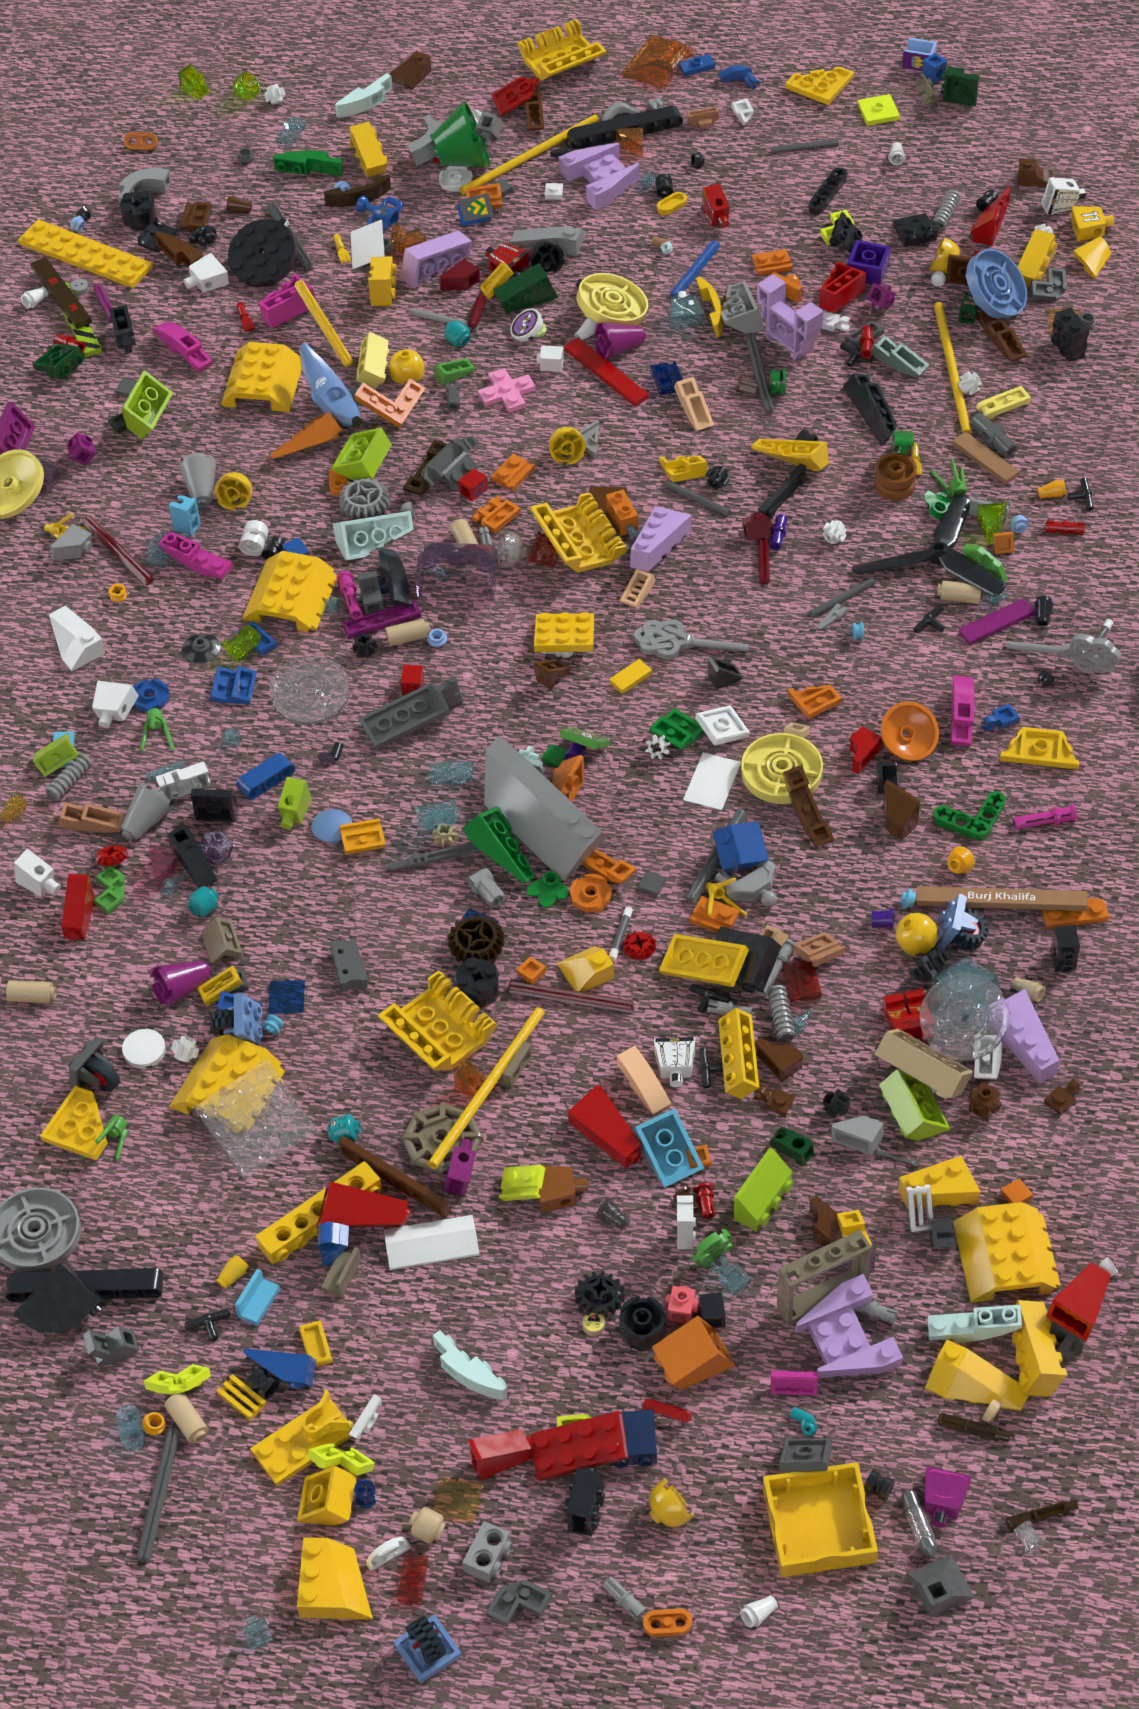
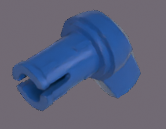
(739, 73)

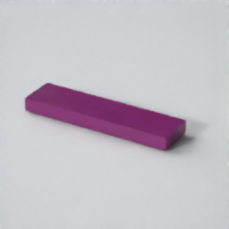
(380, 620)
(996, 621)

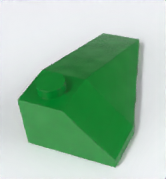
(493, 837)

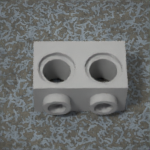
(483, 1551)

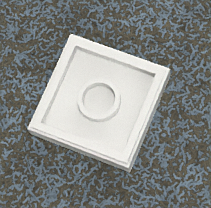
(722, 725)

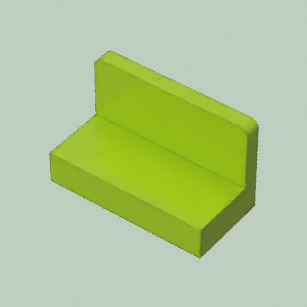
(55, 755)

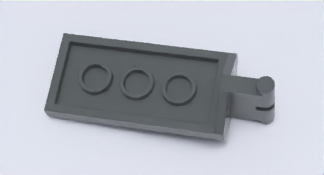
(411, 712)

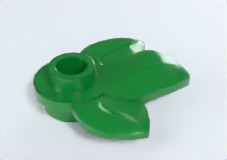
(937, 503)
(548, 892)

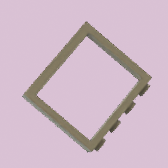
(851, 1247)

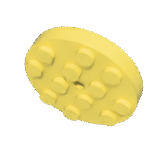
(611, 299)
(770, 757)

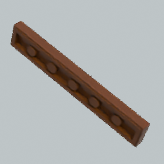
(395, 1177)

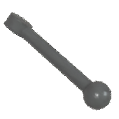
(913, 1163)

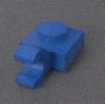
(1001, 716)

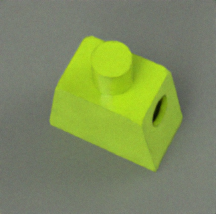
(293, 802)

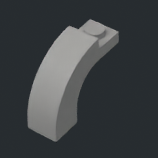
(422, 148)
(146, 180)

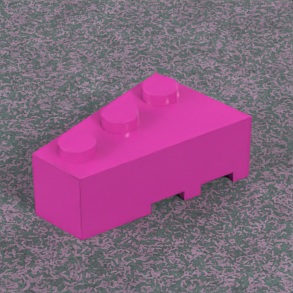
(284, 303)

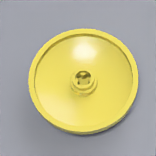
(19, 481)

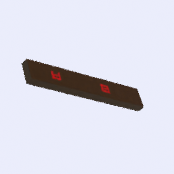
(61, 293)

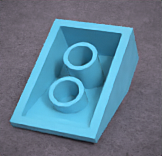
(664, 1146)

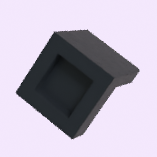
(885, 772)
(941, 1232)
(712, 1309)

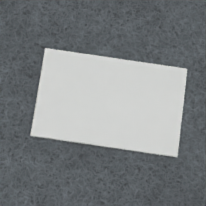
(367, 243)
(712, 781)

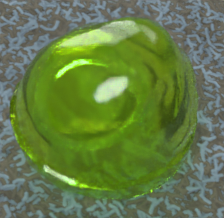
(246, 86)

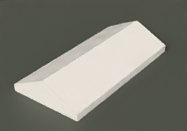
(431, 1242)

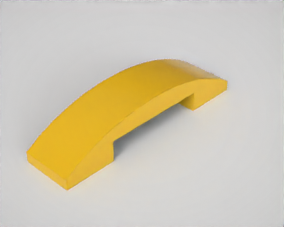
(708, 293)

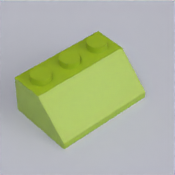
(145, 404)
(362, 454)
(913, 1106)
(762, 1191)

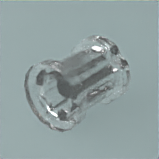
(1028, 1537)

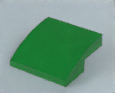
(677, 729)

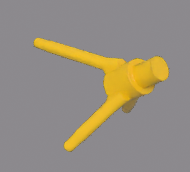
(58, 529)
(717, 891)

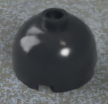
(547, 254)

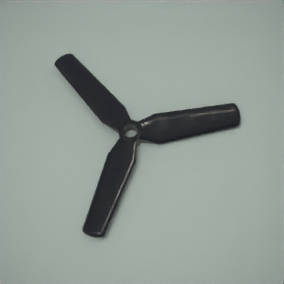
(942, 553)

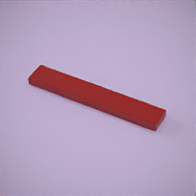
(606, 372)

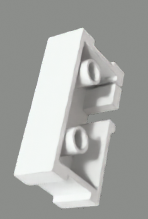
(181, 781)
(685, 1222)

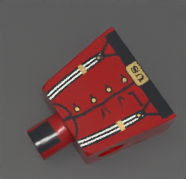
(715, 206)
(513, 256)

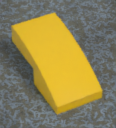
(852, 1222)

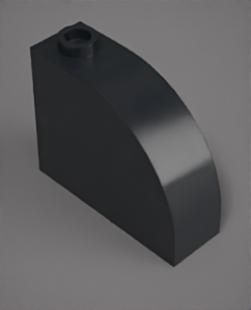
(759, 959)
(59, 1302)

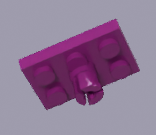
(14, 429)

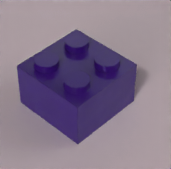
(871, 259)

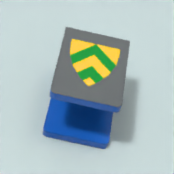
(475, 209)

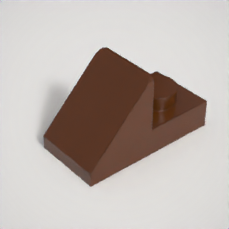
(549, 670)

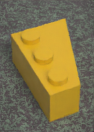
(368, 149)
(1037, 256)
(382, 281)
(949, 1183)

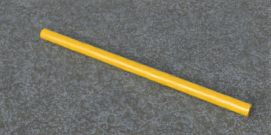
(524, 157)
(952, 368)
(485, 1089)

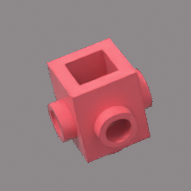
(681, 1304)

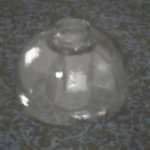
(511, 547)

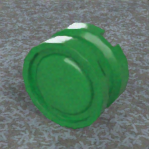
(775, 381)

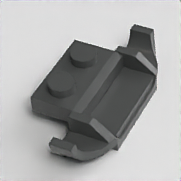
(451, 463)

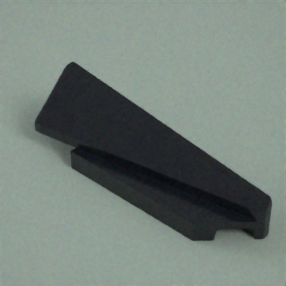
(871, 405)

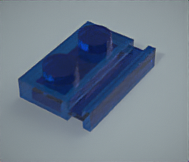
(665, 377)

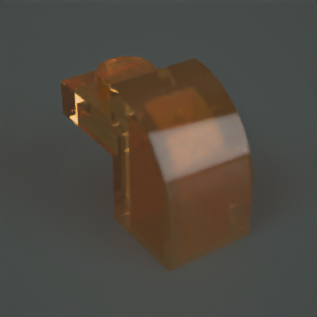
(405, 240)

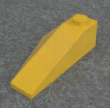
(809, 453)
(970, 1378)

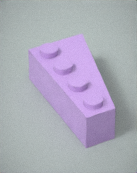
(433, 257)
(658, 536)
(1029, 1039)

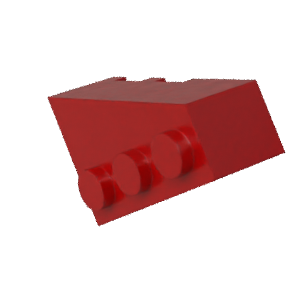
(841, 287)

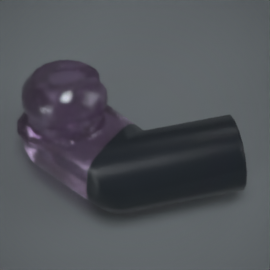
(333, 756)

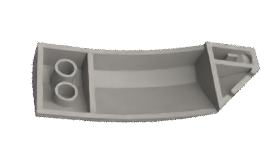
(538, 810)

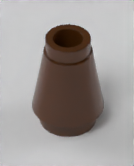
(238, 205)

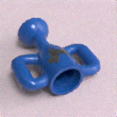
(382, 212)

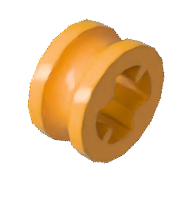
(117, 588)

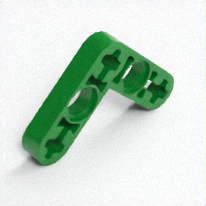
(978, 822)

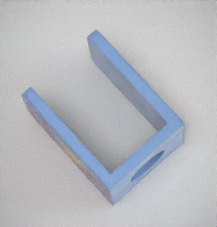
(916, 52)

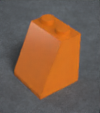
(692, 1354)

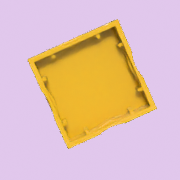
(819, 1520)

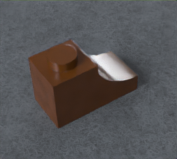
(1032, 174)
(780, 1059)
(827, 1226)

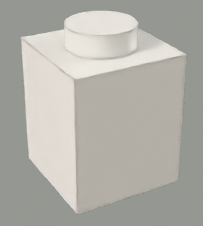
(551, 358)

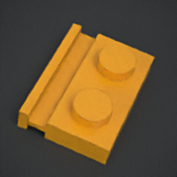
(362, 836)

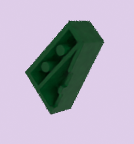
(526, 290)

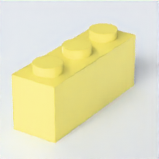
(372, 360)

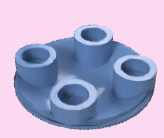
(326, 825)

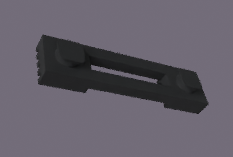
(797, 478)

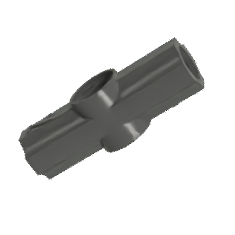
(993, 435)

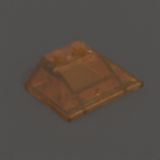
(656, 61)

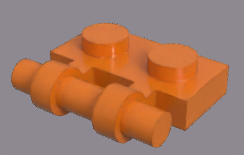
(500, 515)

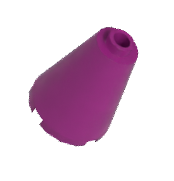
(617, 338)
(178, 980)

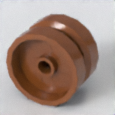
(895, 476)

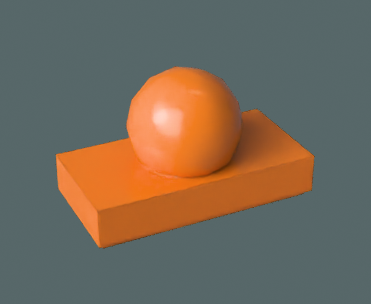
(793, 288)

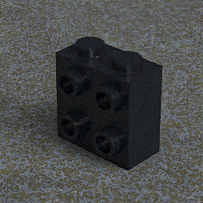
(1069, 334)
(584, 1501)

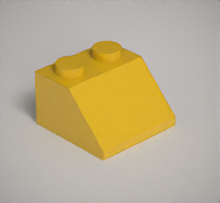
(327, 1497)

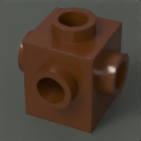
(984, 1101)

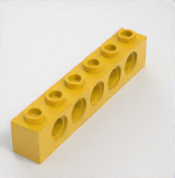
(306, 1215)

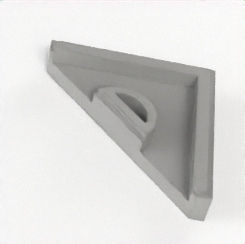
(590, 436)

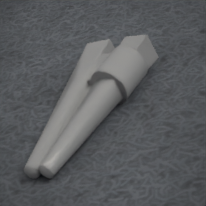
(655, 105)
(835, 614)

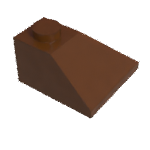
(412, 70)
(957, 269)
(899, 810)

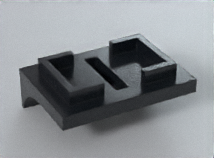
(148, 241)

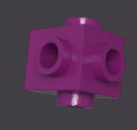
(881, 296)
(81, 448)

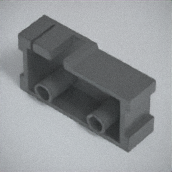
(348, 965)

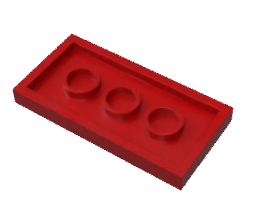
(579, 1445)

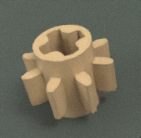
(445, 835)

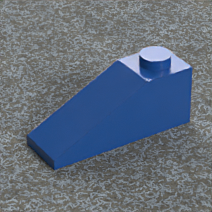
(291, 1368)

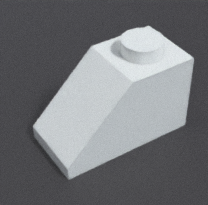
(989, 1065)

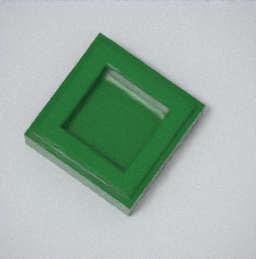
(553, 756)

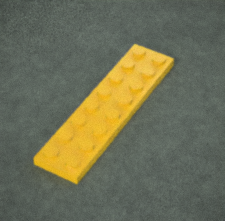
(85, 253)

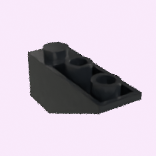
(191, 856)

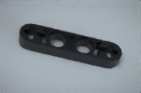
(817, 209)

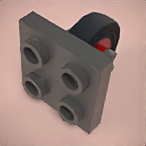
(93, 1068)

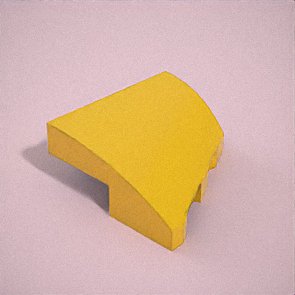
(1093, 255)
(684, 467)

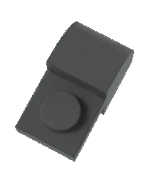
(370, 592)
(1069, 1342)
(112, 1347)

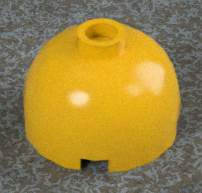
(941, 258)
(406, 365)
(567, 442)
(230, 488)
(916, 933)
(668, 1505)

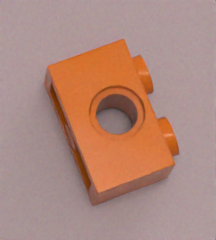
(621, 511)

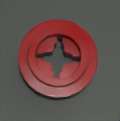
(111, 855)
(633, 951)

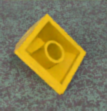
(587, 969)

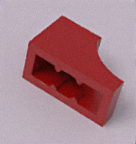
(865, 746)

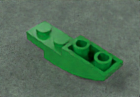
(304, 161)
(902, 441)

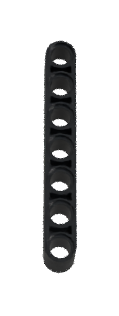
(605, 131)
(107, 1283)

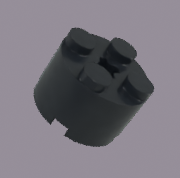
(137, 210)
(478, 981)
(642, 1323)

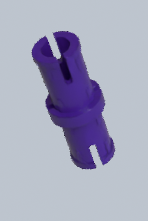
(778, 532)

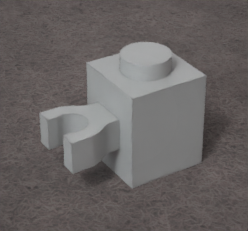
(489, 126)

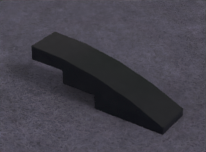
(395, 577)

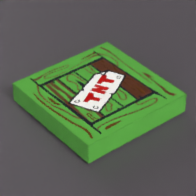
(584, 738)

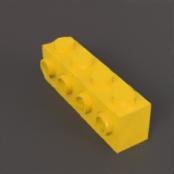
(738, 1053)

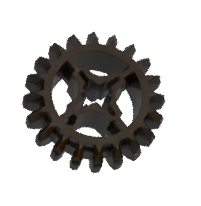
(472, 933)

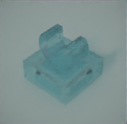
(256, 1632)

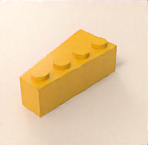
(1036, 1351)

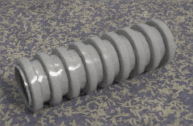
(946, 209)
(68, 777)
(781, 1013)

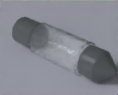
(919, 1523)

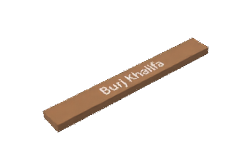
(1004, 898)

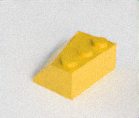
(330, 1582)

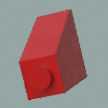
(77, 907)
(499, 1452)

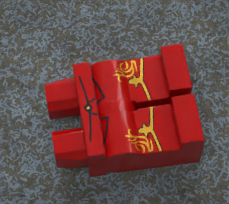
(904, 1012)

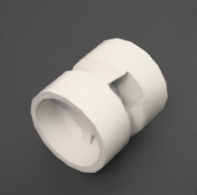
(253, 538)

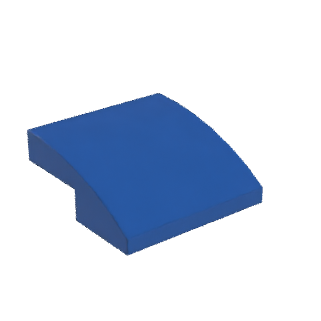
(233, 685)

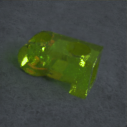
(242, 643)

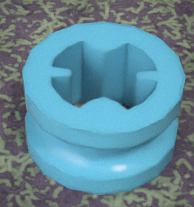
(858, 631)
(273, 1024)

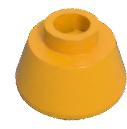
(960, 860)

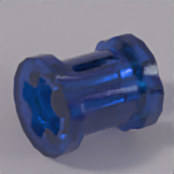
(359, 1491)

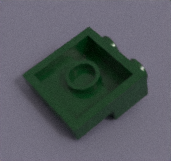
(959, 86)
(59, 361)

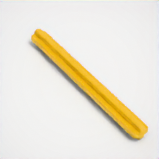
(323, 323)

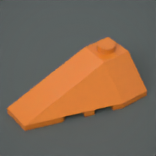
(316, 432)
(569, 776)

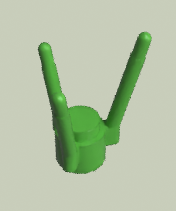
(956, 486)
(155, 721)
(114, 1128)

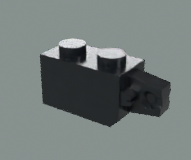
(122, 327)

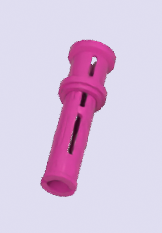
(348, 590)
(1054, 816)

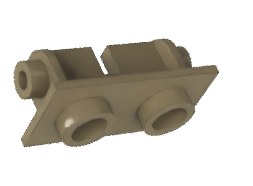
(926, 92)

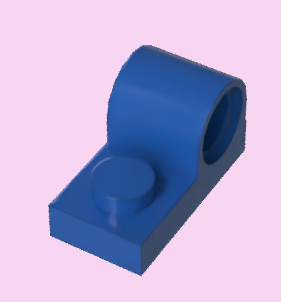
(332, 1241)

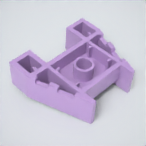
(602, 169)
(790, 328)
(842, 1337)

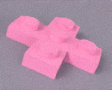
(506, 390)

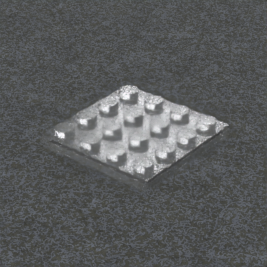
(255, 1119)

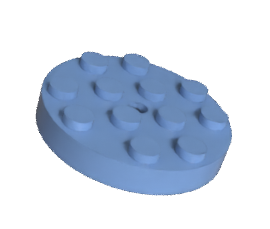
(996, 284)

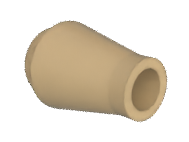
(1034, 989)

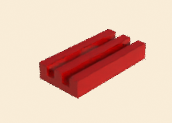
(667, 1410)

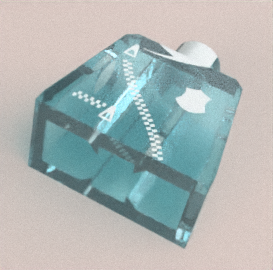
(686, 311)

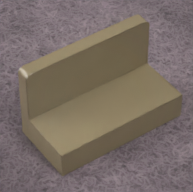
(221, 940)
(516, 1065)
(342, 1273)

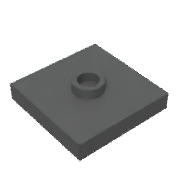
(805, 1454)

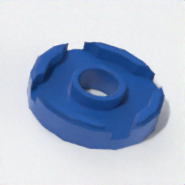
(160, 697)

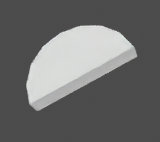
(367, 1418)
(387, 1552)

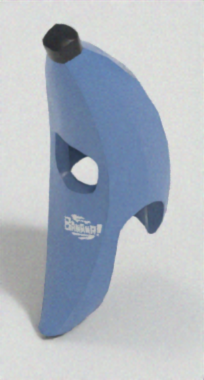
(328, 389)

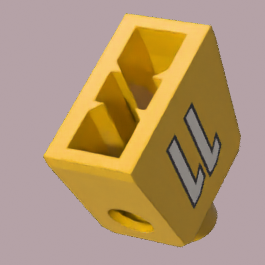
(1089, 222)

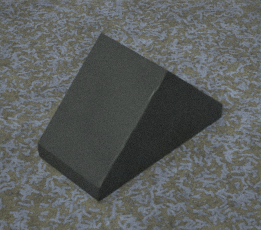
(722, 672)

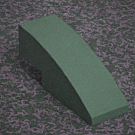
(899, 357)

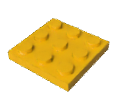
(564, 632)

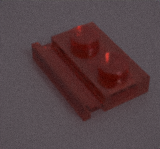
(543, 551)
(802, 981)

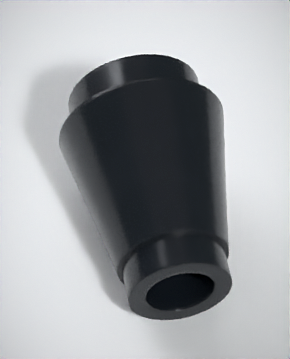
(1043, 610)

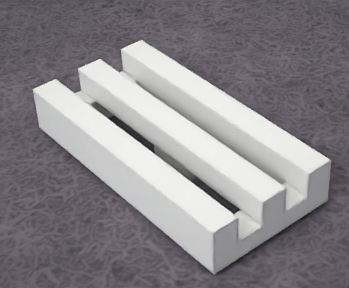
(918, 1190)

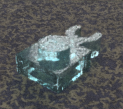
(732, 1277)

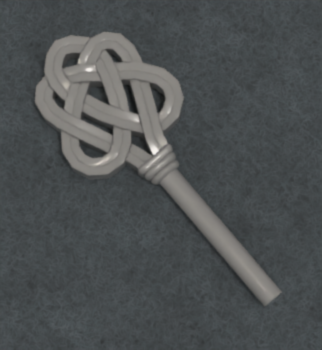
(669, 638)
(1086, 652)

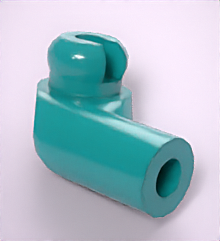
(807, 1421)

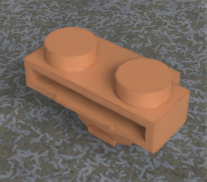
(703, 118)

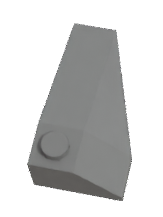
(567, 238)
(741, 310)

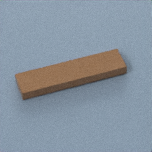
(985, 458)

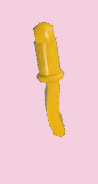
(343, 254)
(915, 456)

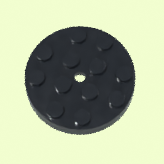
(270, 266)

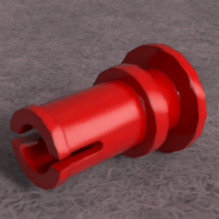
(704, 1196)

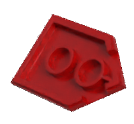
(514, 94)

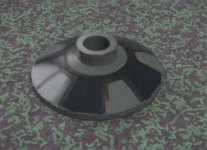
(203, 653)

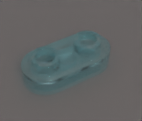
(130, 1429)

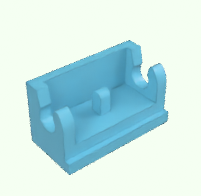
(185, 515)

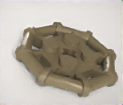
(429, 1135)

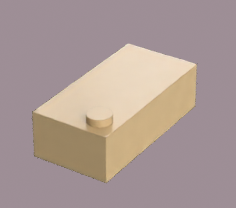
(924, 1063)

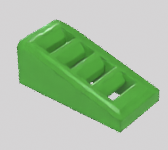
(447, 371)

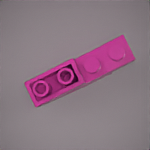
(185, 343)
(192, 556)
(962, 710)

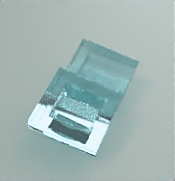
(292, 130)
(451, 770)

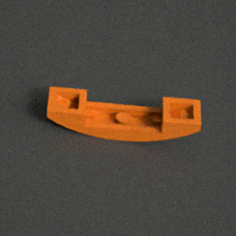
(609, 868)

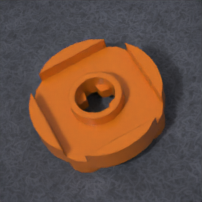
(593, 903)

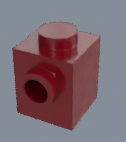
(756, 526)

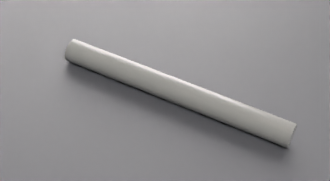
(437, 317)

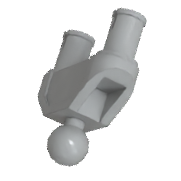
(753, 886)

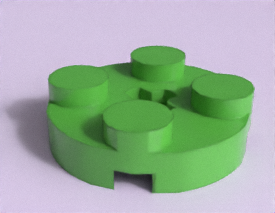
(711, 1248)

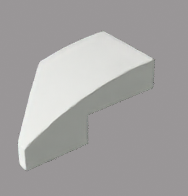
(742, 110)

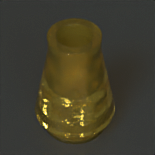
(14, 807)

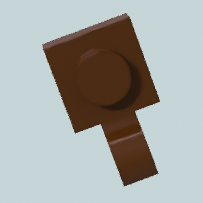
(1062, 1099)
(776, 1101)

